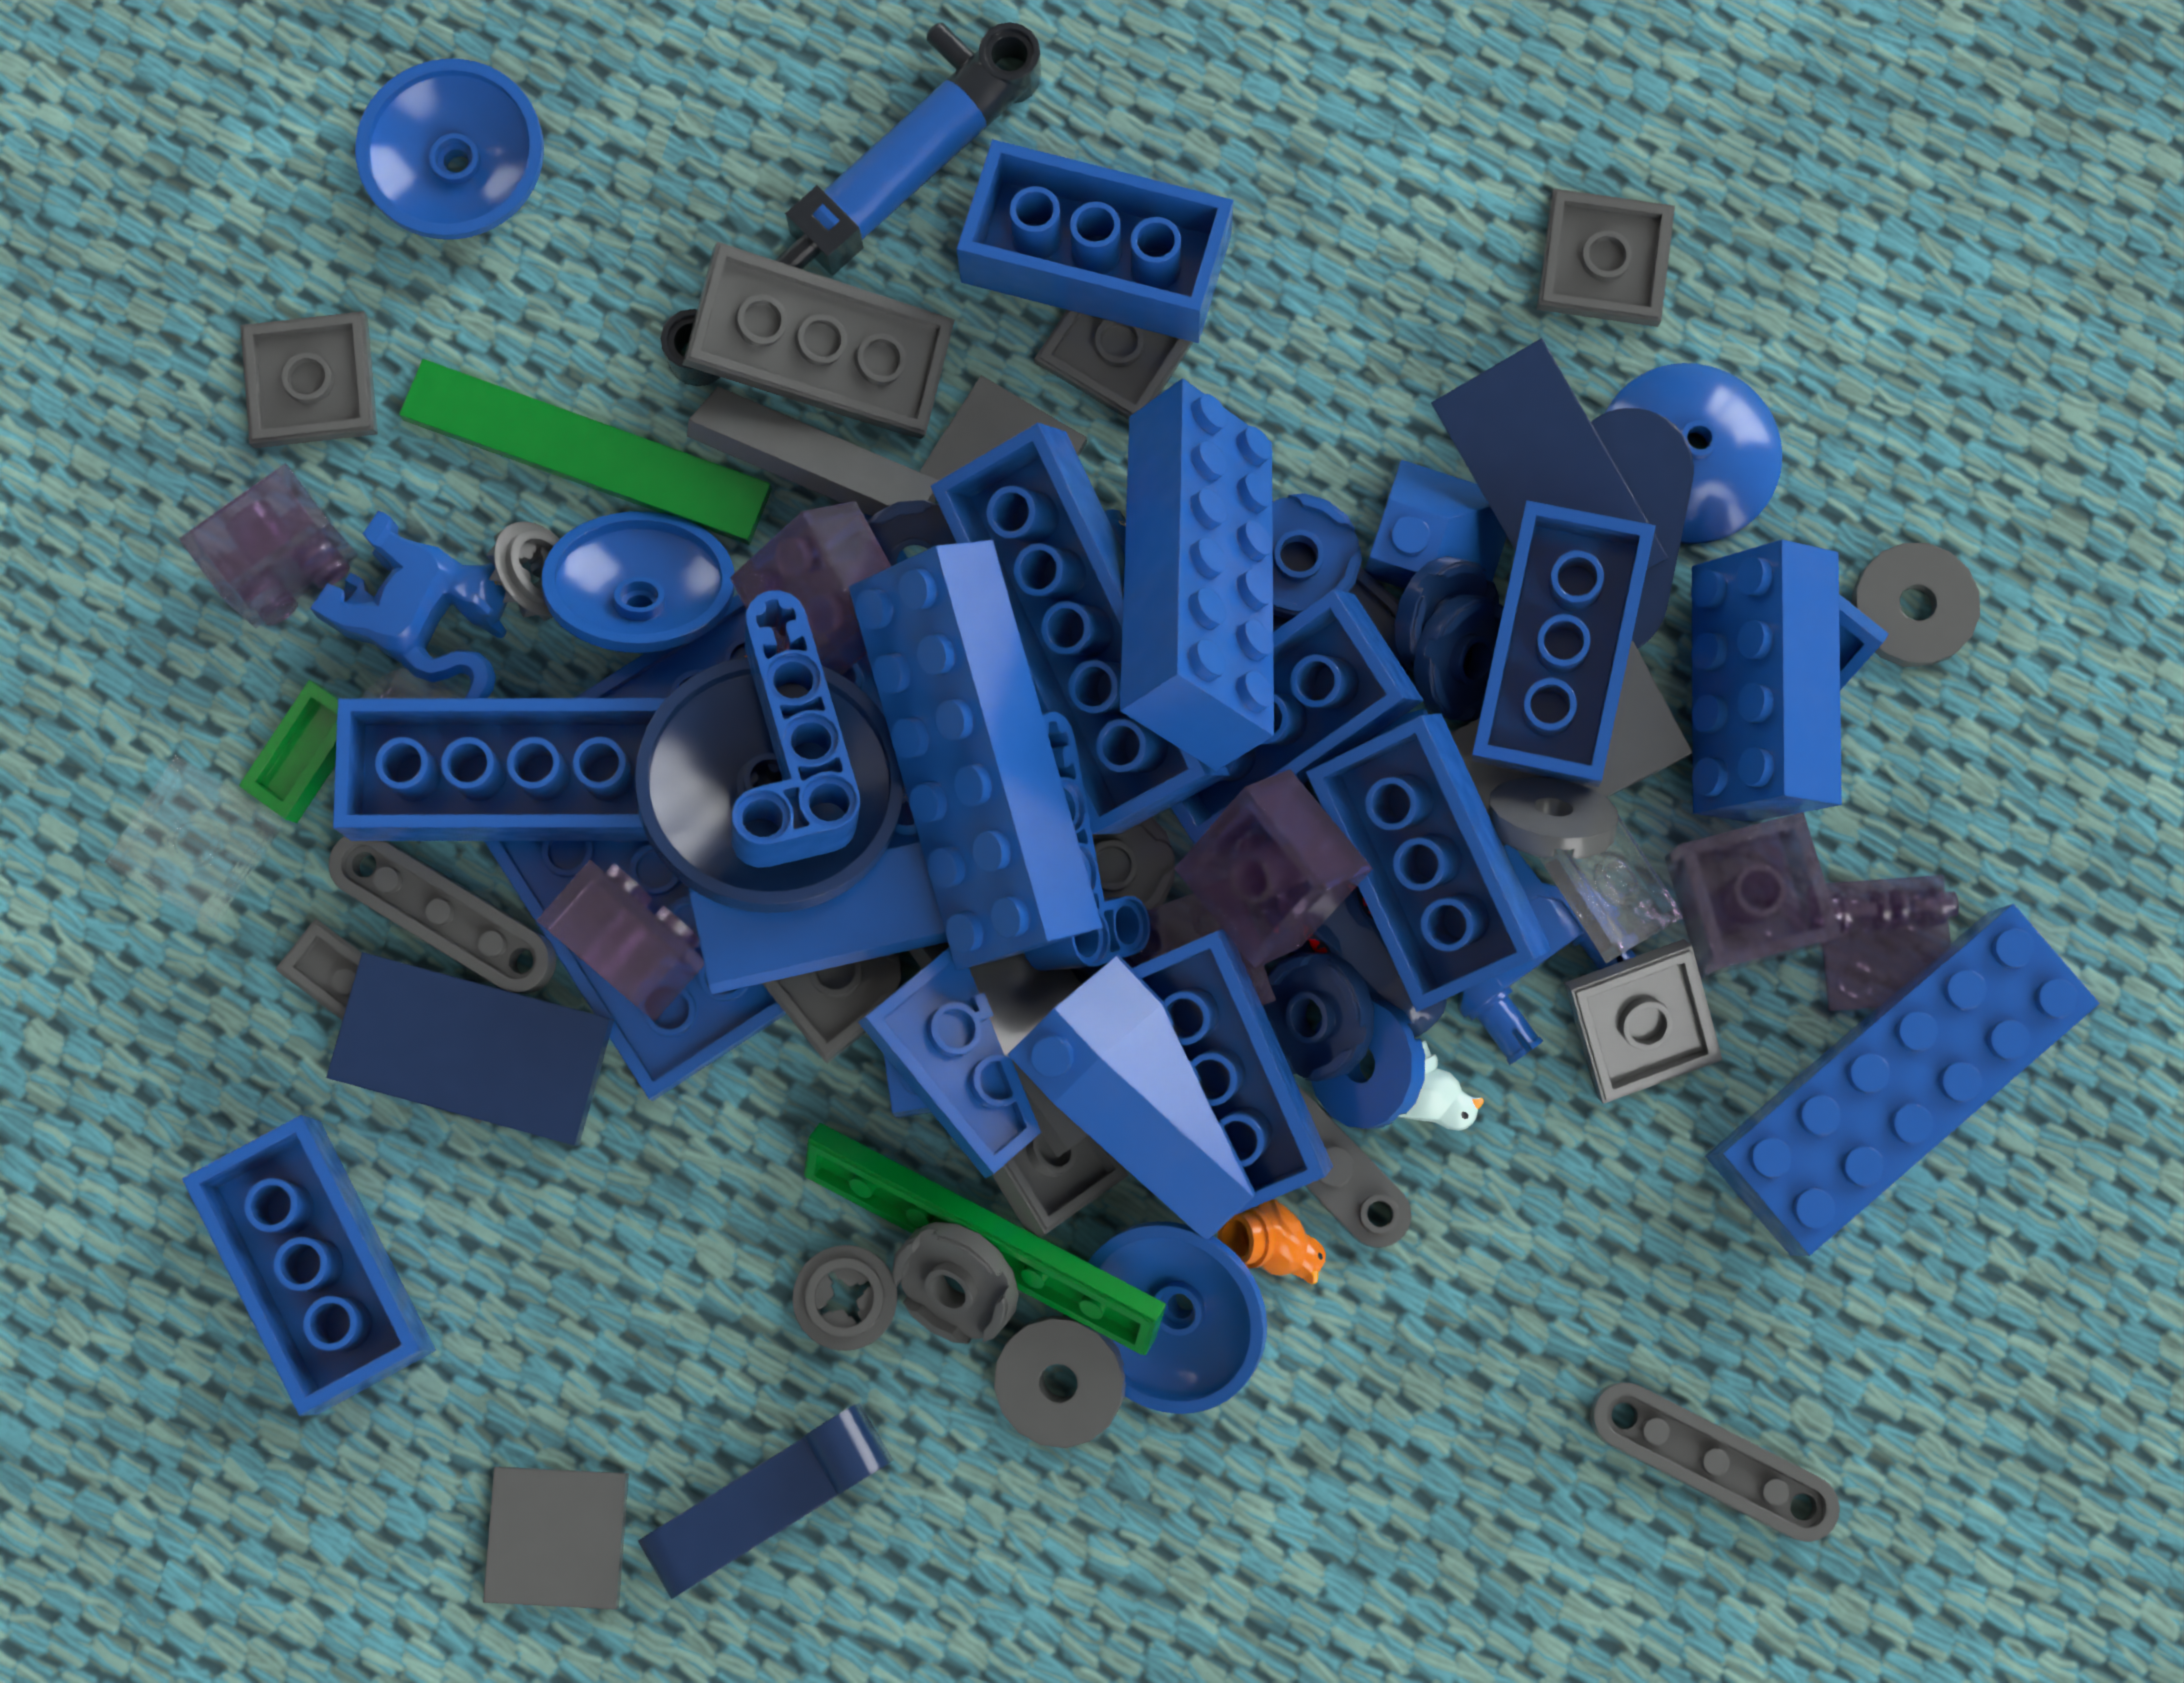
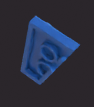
(949, 1054)

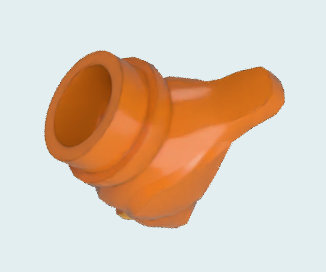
(1275, 1241)

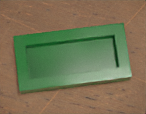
(297, 755)

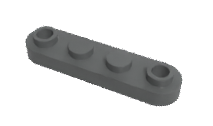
(443, 914)
(1355, 1185)
(1715, 1461)

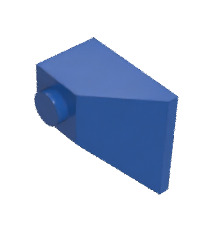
(1431, 519)

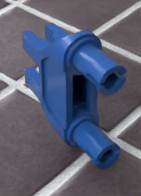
(1490, 998)

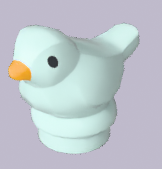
(1443, 1099)

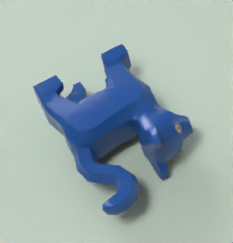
(411, 604)

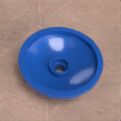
(443, 114)
(1743, 443)
(638, 582)
(1199, 1352)

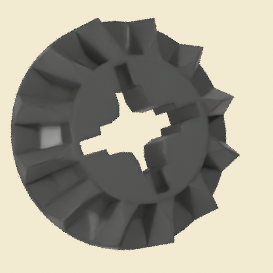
(514, 547)
(815, 1289)

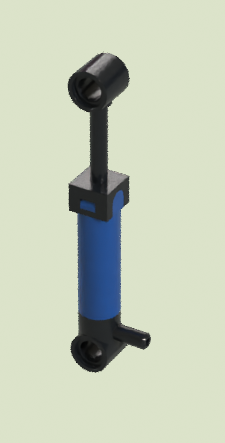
(836, 220)

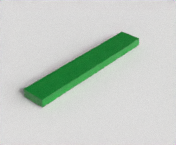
(585, 451)
(1038, 1266)

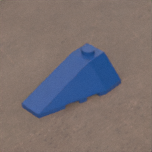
(1127, 1084)

